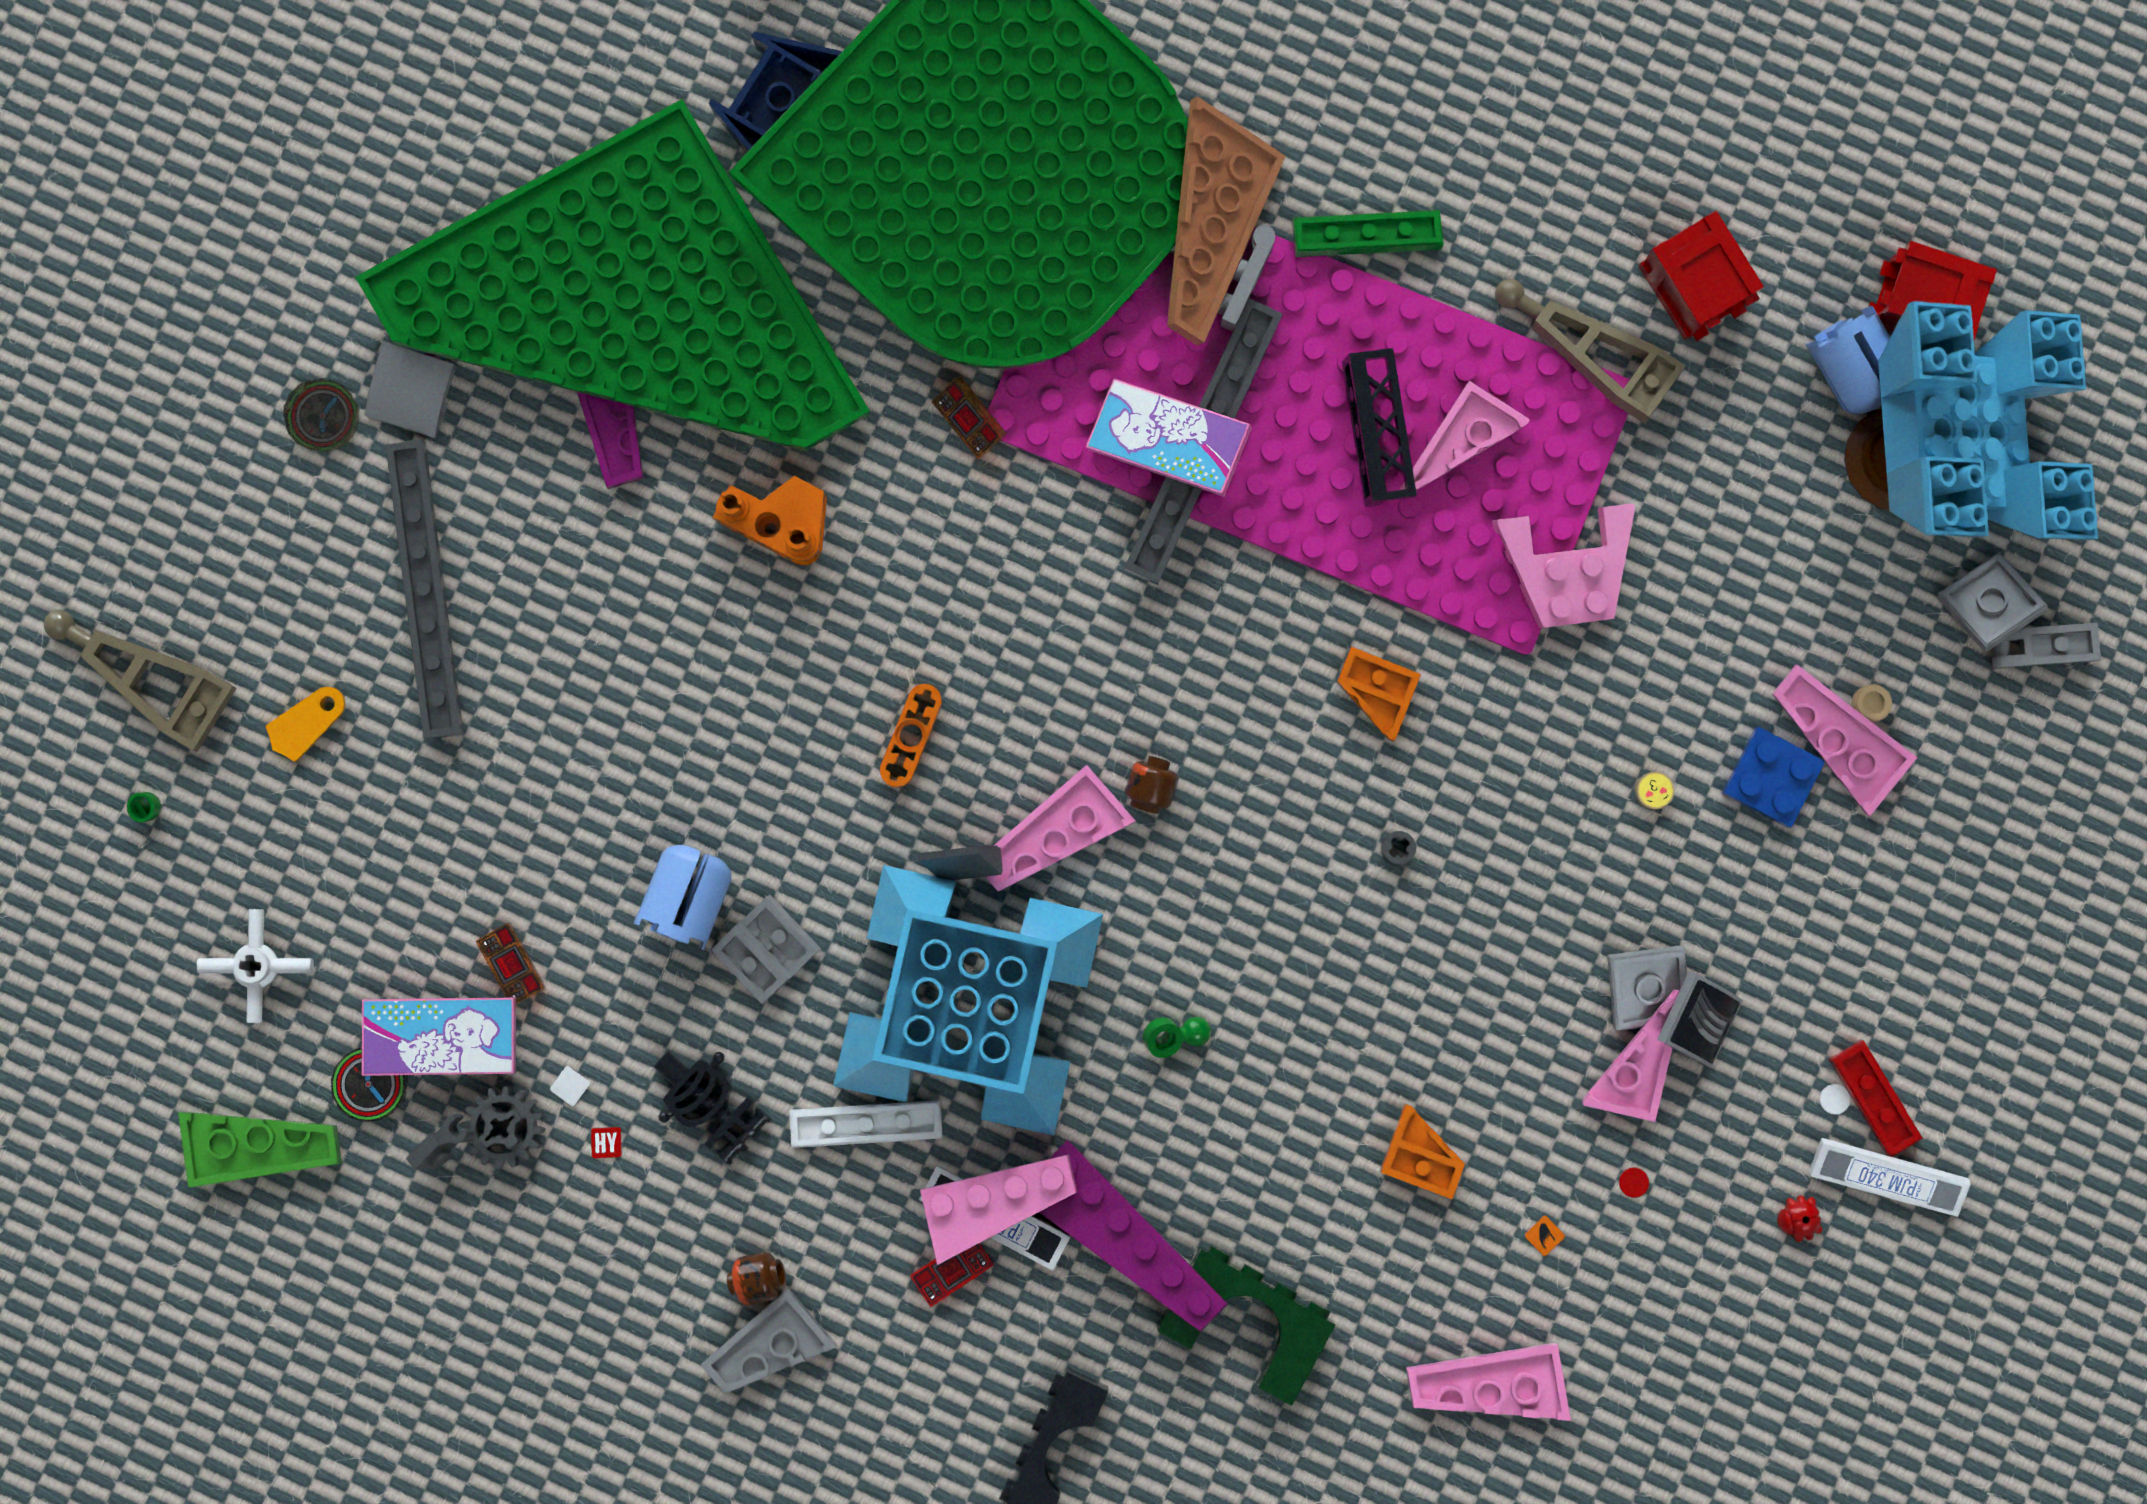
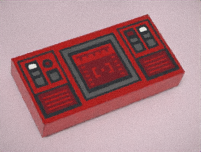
(941, 1280)

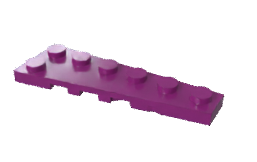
(614, 439)
(1129, 1243)

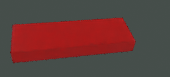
(1875, 1098)

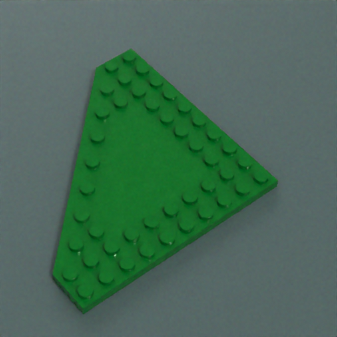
(630, 286)

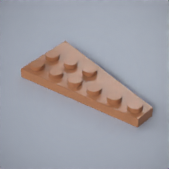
(1220, 202)

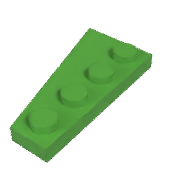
(246, 1147)

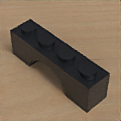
(1073, 1404)

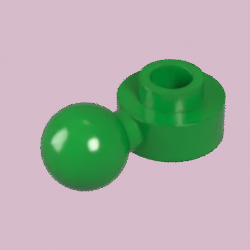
(1194, 1032)

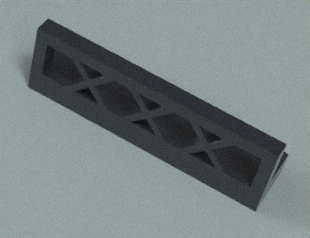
(1364, 427)

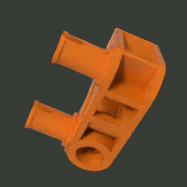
(793, 508)

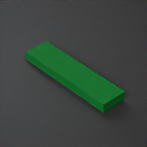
(1367, 233)

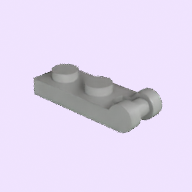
(1247, 276)
(2050, 646)

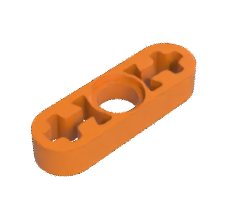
(929, 713)

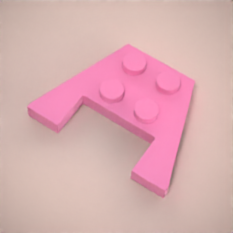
(1573, 583)

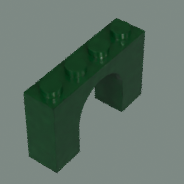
(1301, 1327)

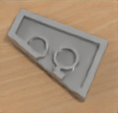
(768, 1343)

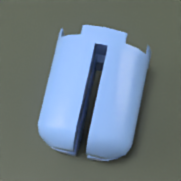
(1849, 360)
(669, 887)

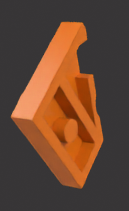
(1378, 689)
(1421, 1156)

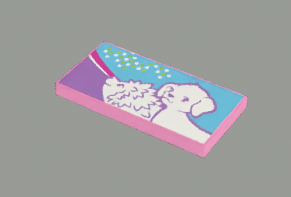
(1169, 437)
(438, 1036)

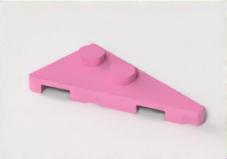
(1468, 429)
(1638, 1074)

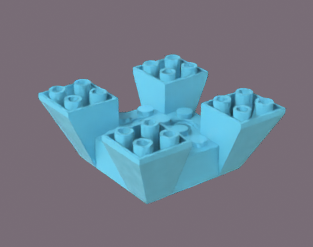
(1962, 426)
(912, 1035)

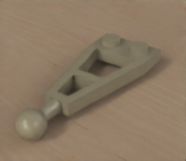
(1646, 386)
(196, 710)

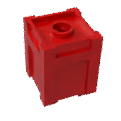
(1701, 277)
(1933, 277)

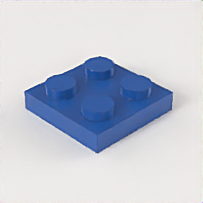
(1773, 777)

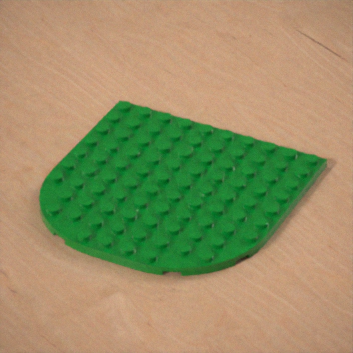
(982, 173)

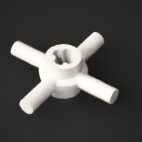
(257, 952)

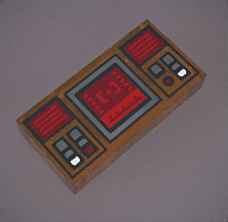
(969, 417)
(510, 963)

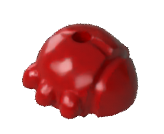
(1791, 1218)

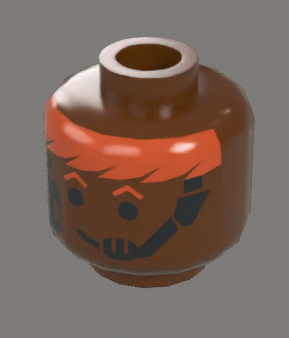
(1151, 785)
(756, 1278)

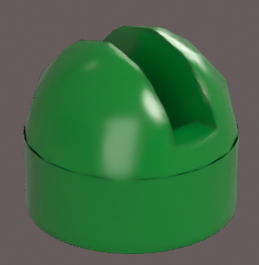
(139, 809)

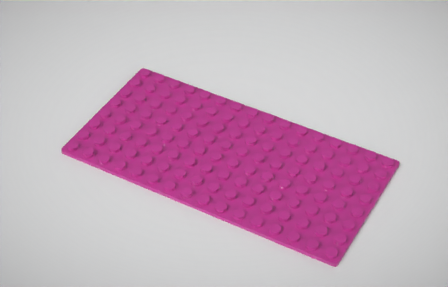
(1300, 469)

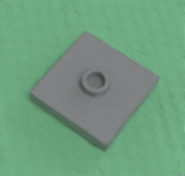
(1992, 602)
(1643, 982)

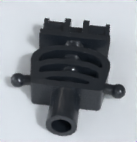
(681, 1078)

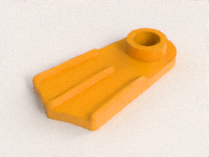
(305, 723)

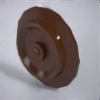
(1867, 461)

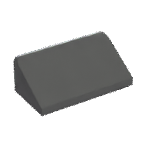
(963, 862)

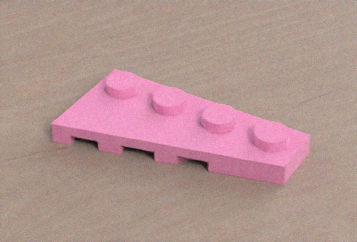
(1849, 743)
(1061, 826)
(985, 1205)
(1505, 1382)

